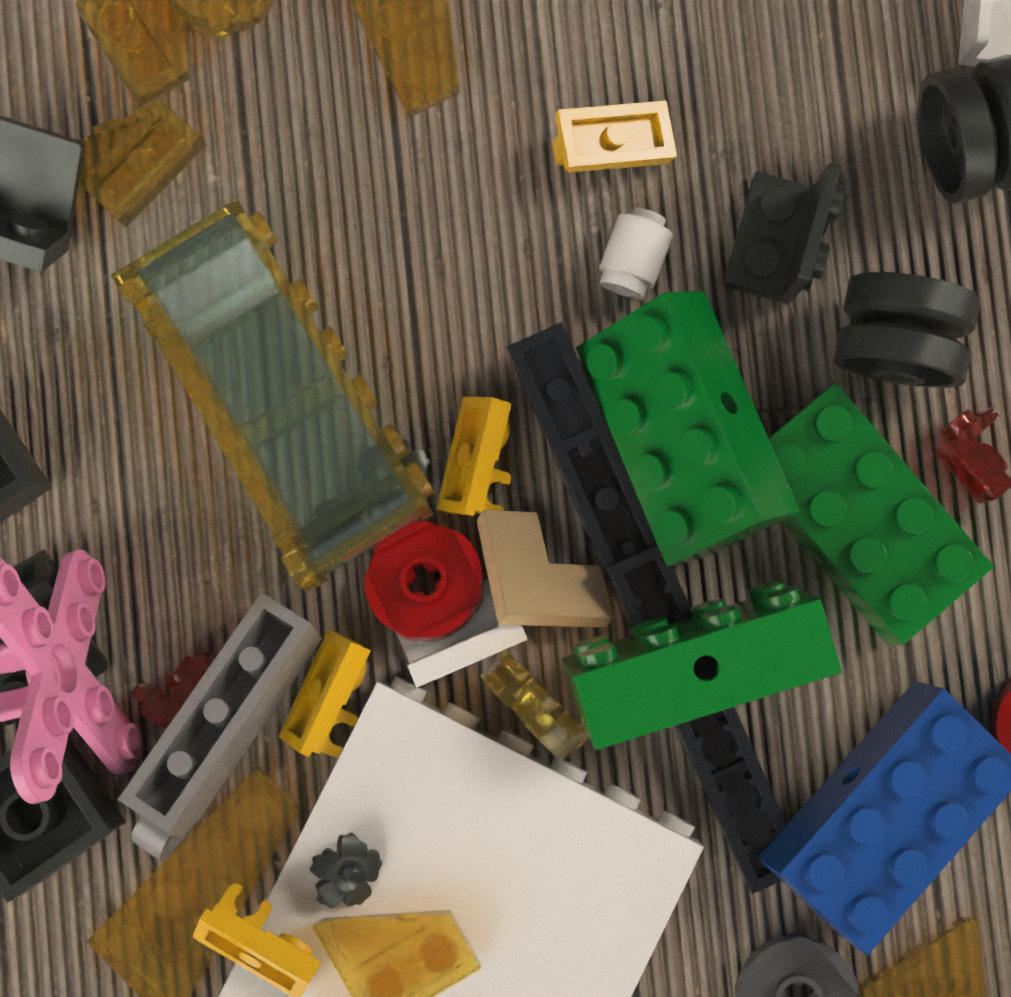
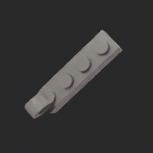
(217, 724)

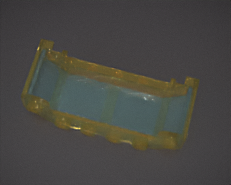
(275, 392)

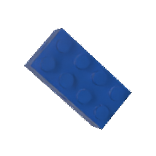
(892, 815)

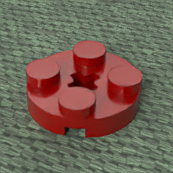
(456, 594)

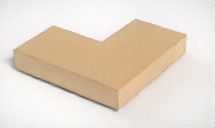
(529, 587)

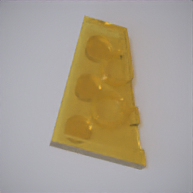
(413, 48)

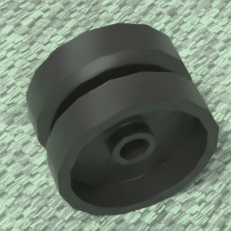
(967, 128)
(907, 329)

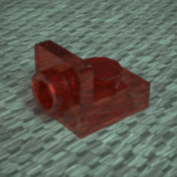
(972, 463)
(160, 706)

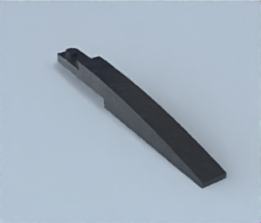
(643, 583)

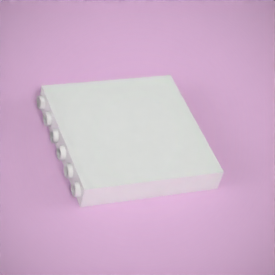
(537, 866)

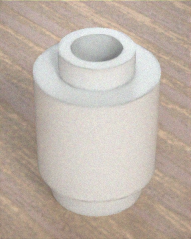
(635, 253)

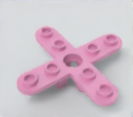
(61, 687)

